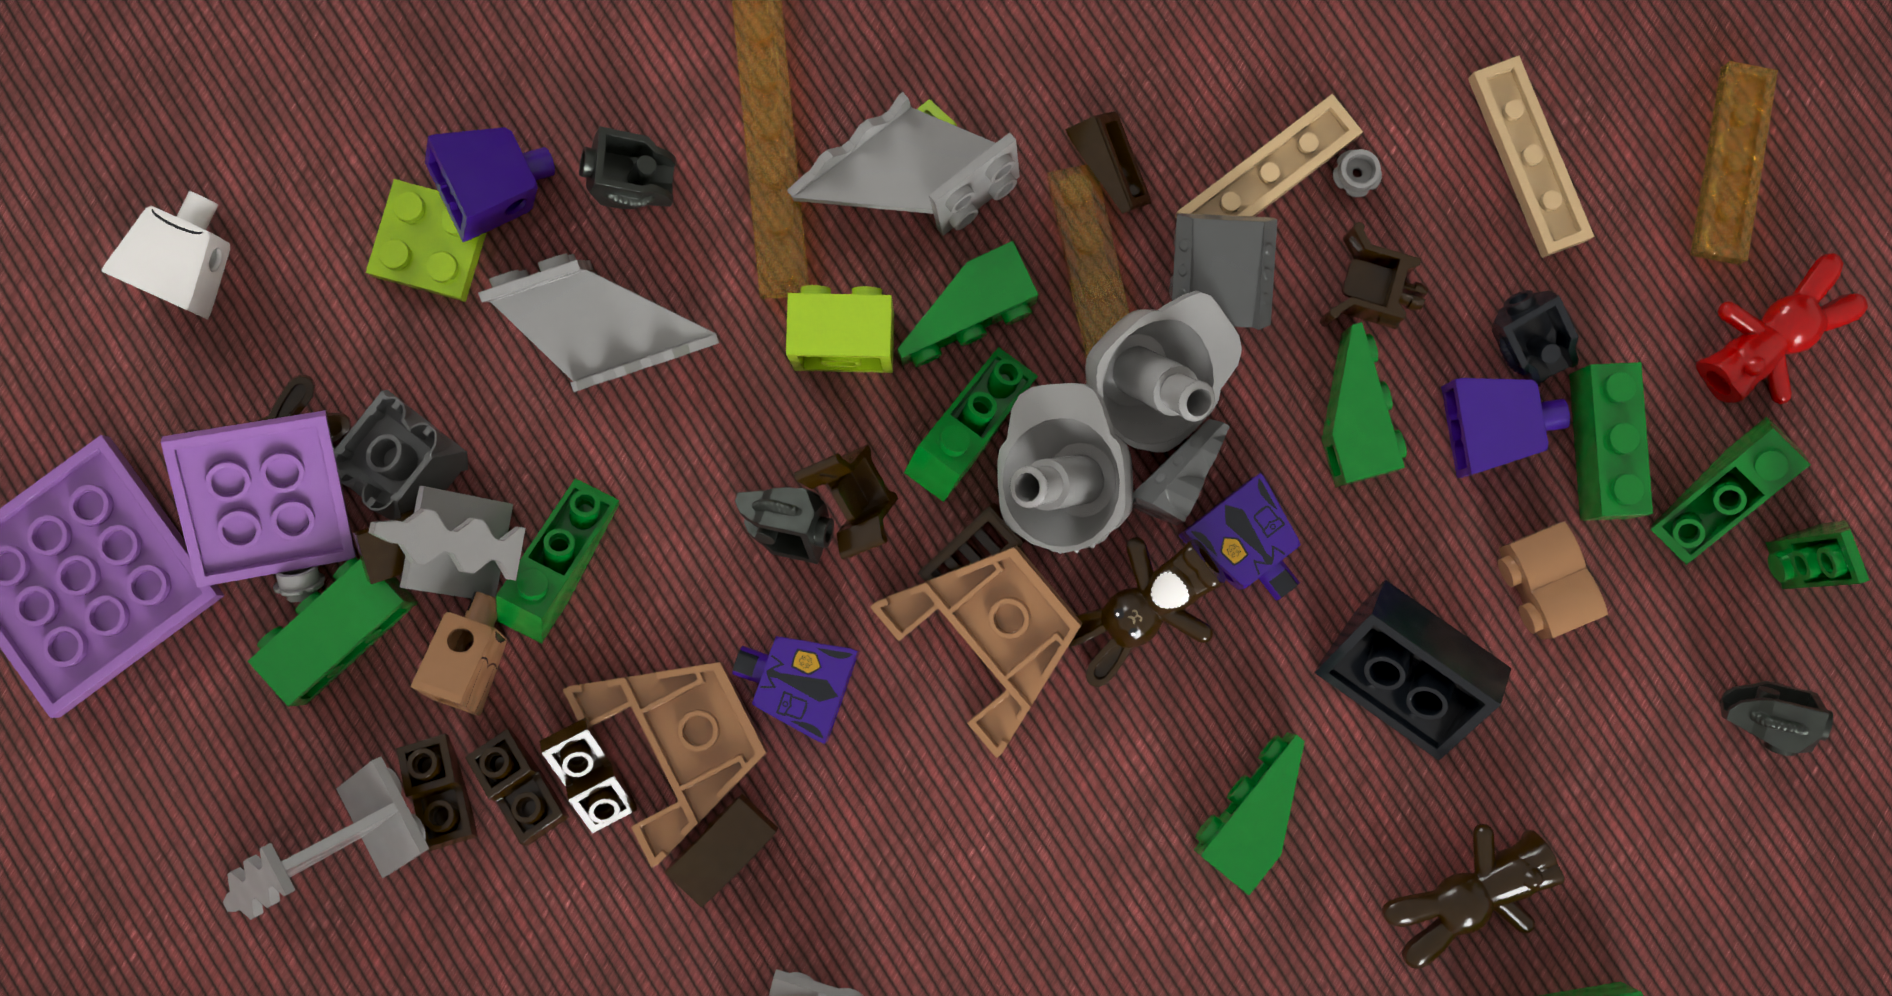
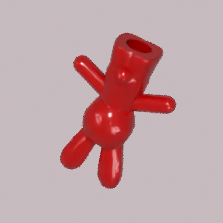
(1786, 328)

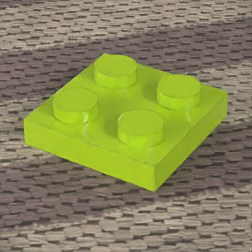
(421, 244)

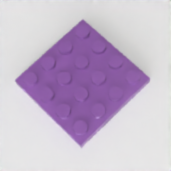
(90, 577)

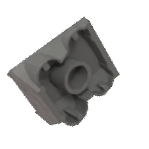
(1229, 261)
(394, 454)
(1179, 480)

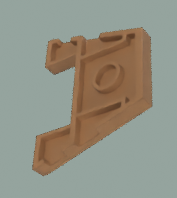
(1008, 621)
(696, 733)

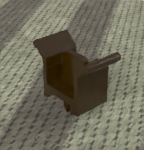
(1377, 283)
(858, 493)

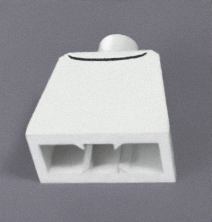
(174, 255)

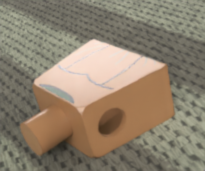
(457, 675)

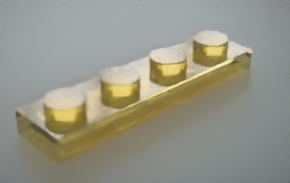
(1734, 163)
(1088, 251)

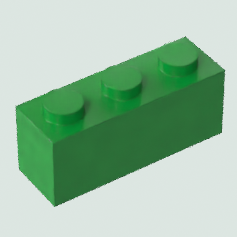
(1611, 441)
(329, 633)

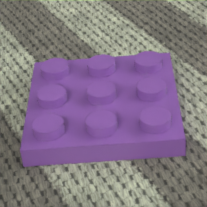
(259, 498)

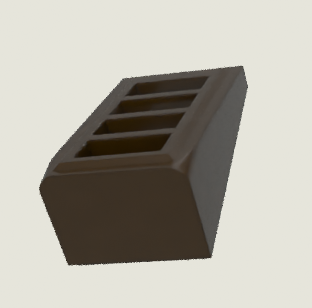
(1110, 157)
(961, 543)

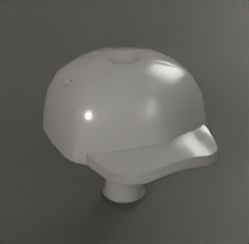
(1164, 369)
(1063, 469)

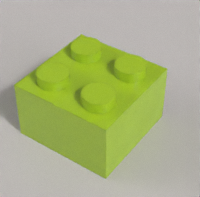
(840, 330)

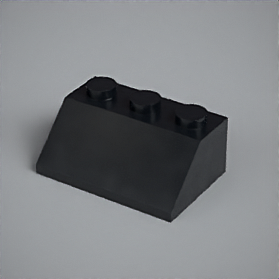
(1414, 671)

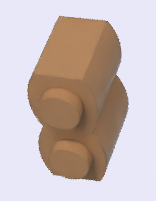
(1552, 581)

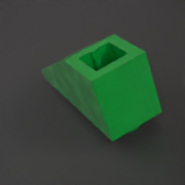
(980, 295)
(1357, 423)
(969, 424)
(1730, 490)
(1817, 557)
(555, 561)
(1254, 825)

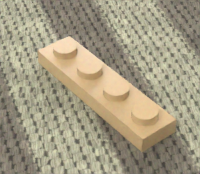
(1530, 156)
(1279, 163)

